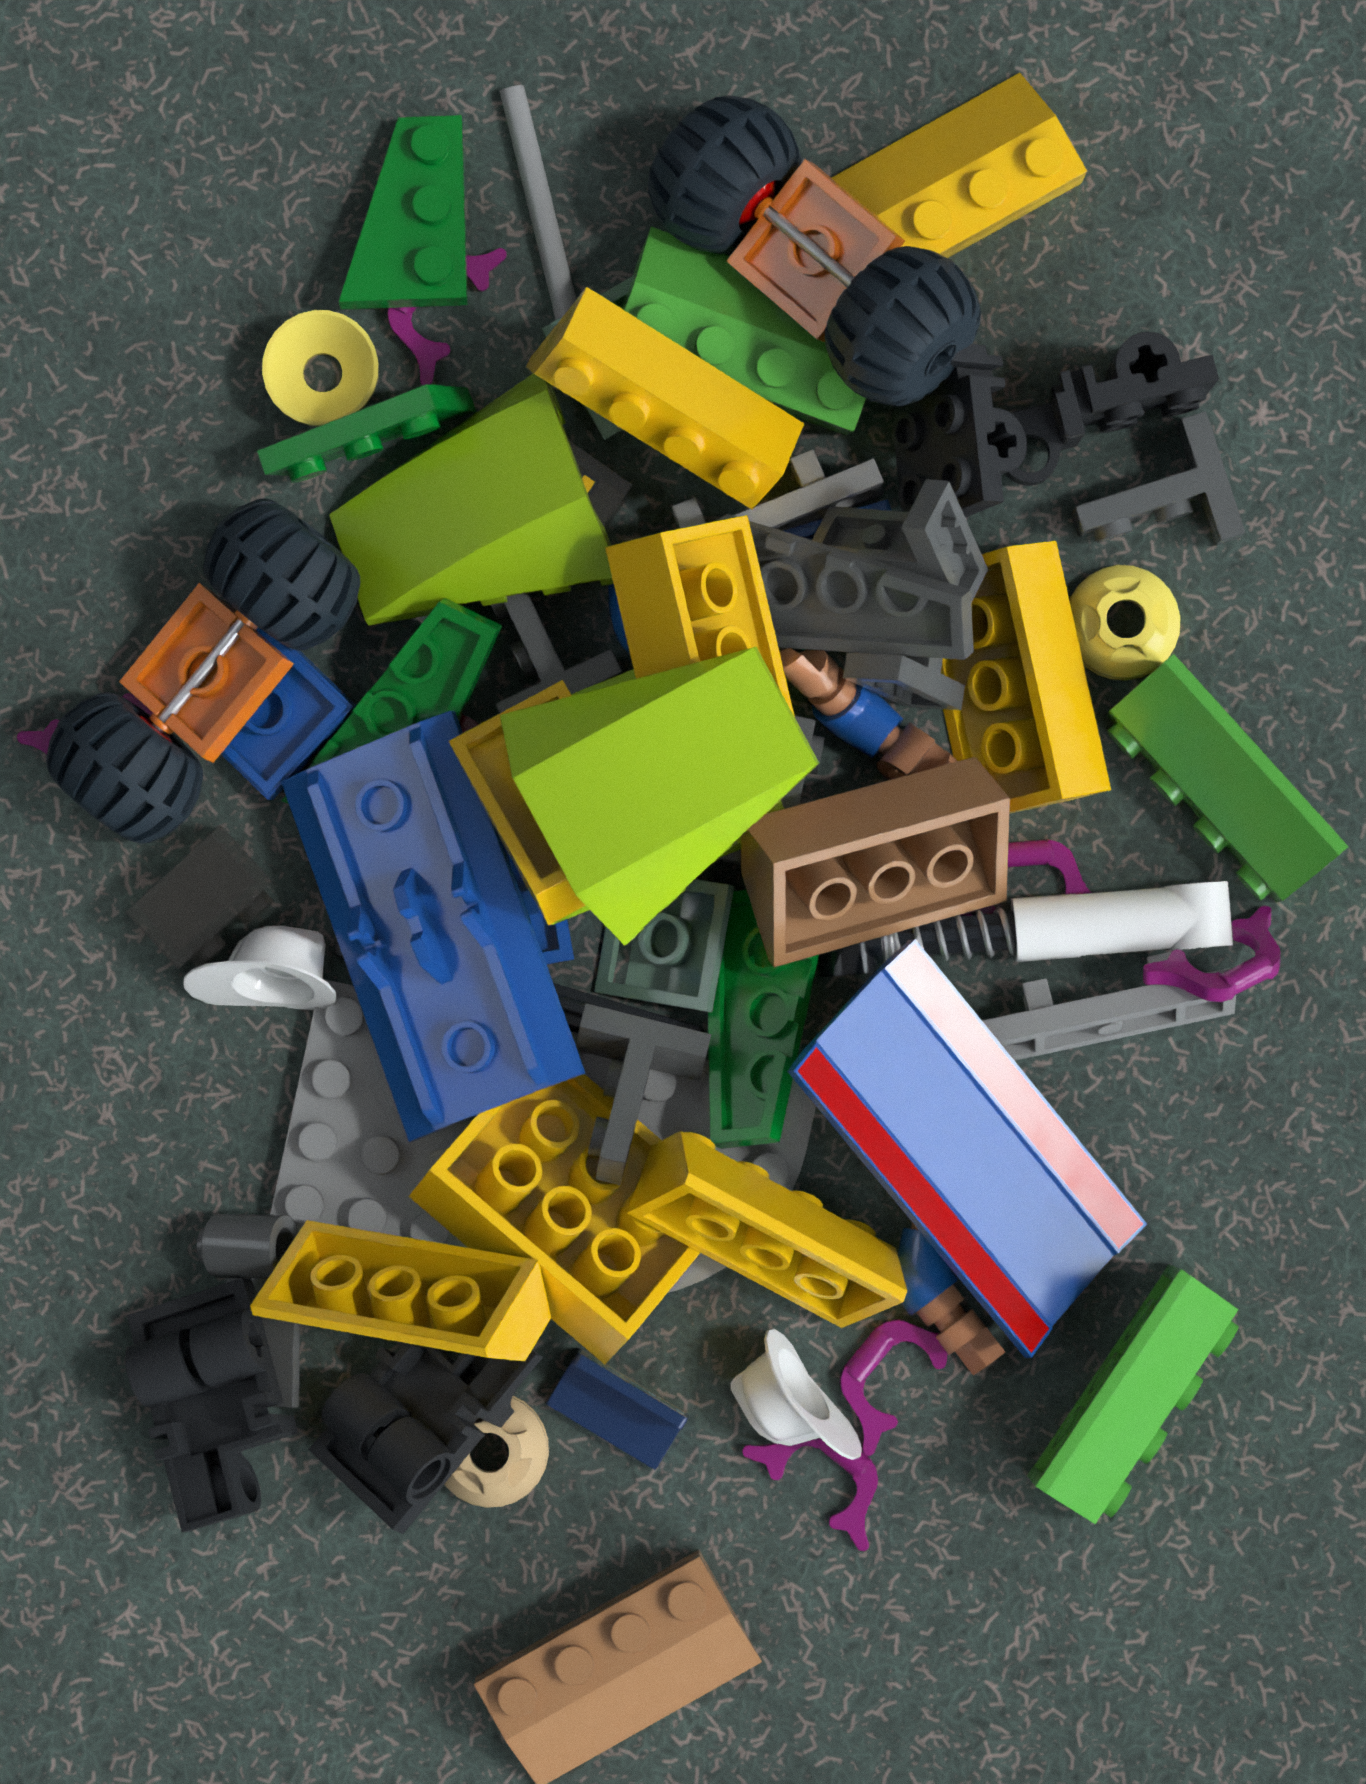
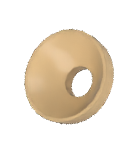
(521, 1472)

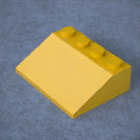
(531, 1191)

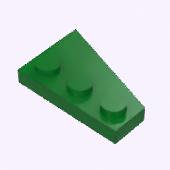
(415, 222)
(365, 431)

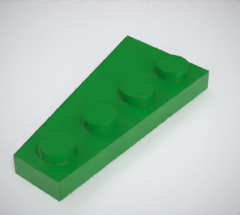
(425, 679)
(753, 1034)

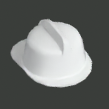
(267, 969)
(788, 1404)

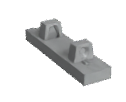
(806, 503)
(1098, 1019)

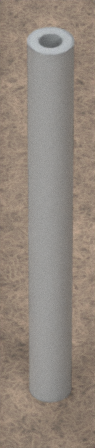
(538, 198)

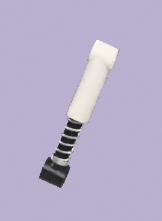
(1061, 928)

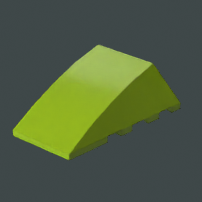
(477, 515)
(655, 778)

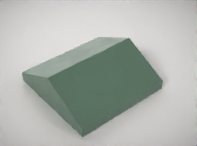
(676, 953)

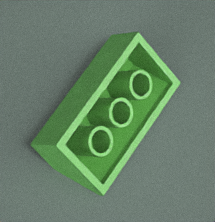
(738, 330)
(1224, 781)
(1133, 1394)

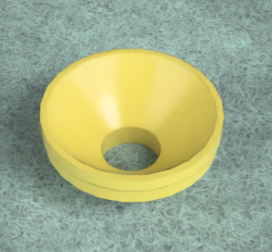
(314, 335)
(1117, 656)

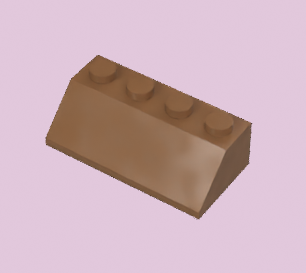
(877, 860)
(616, 1669)

